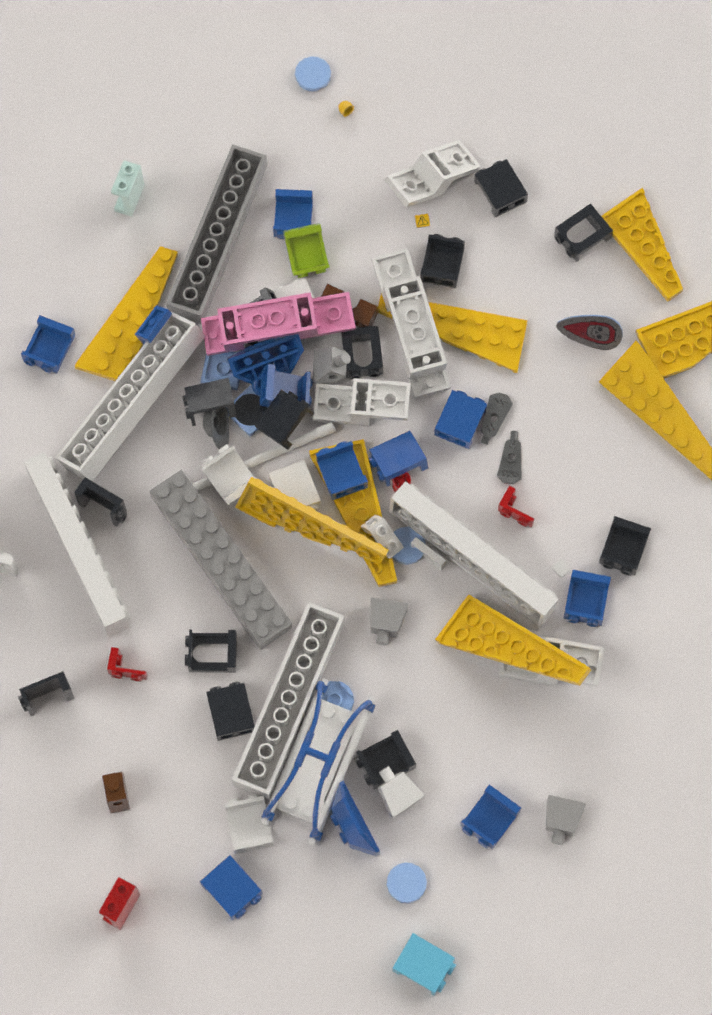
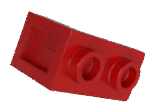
(507, 511)
(116, 660)

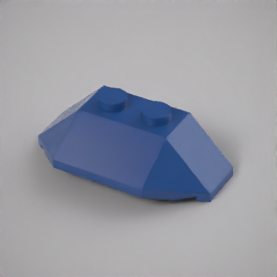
(279, 351)
(351, 823)

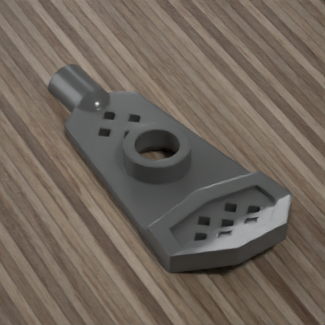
(498, 410)
(511, 466)

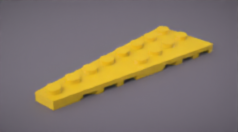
(481, 333)
(116, 340)
(645, 392)
(359, 508)
(492, 635)

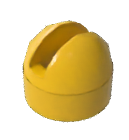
(345, 108)

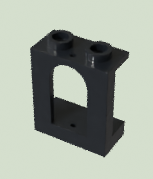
(574, 250)
(361, 334)
(196, 639)

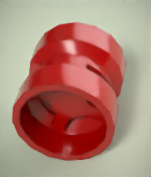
(400, 480)

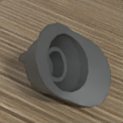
(216, 426)

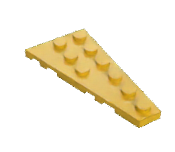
(641, 239)

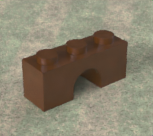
(363, 313)

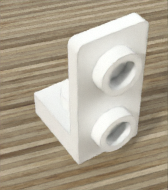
(383, 534)

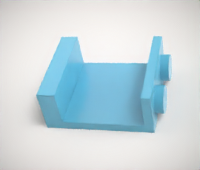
(424, 964)

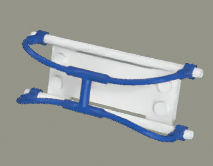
(316, 761)

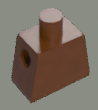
(116, 791)

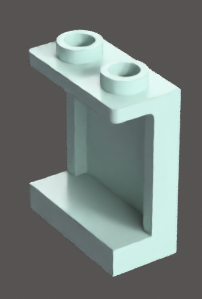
(128, 187)

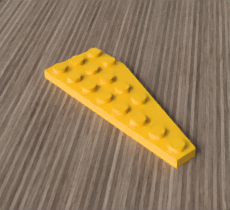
(678, 340)
(276, 508)

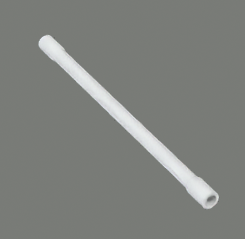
(318, 433)

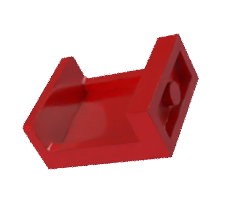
(119, 903)

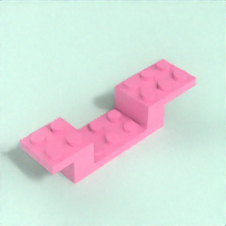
(276, 319)

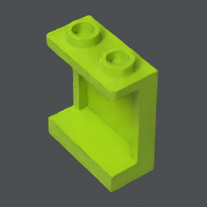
(306, 250)

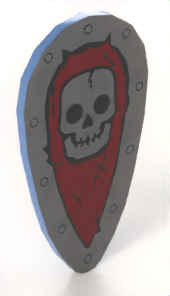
(592, 330)

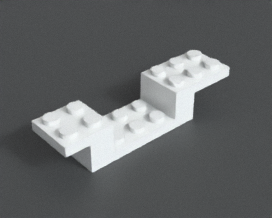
(414, 323)

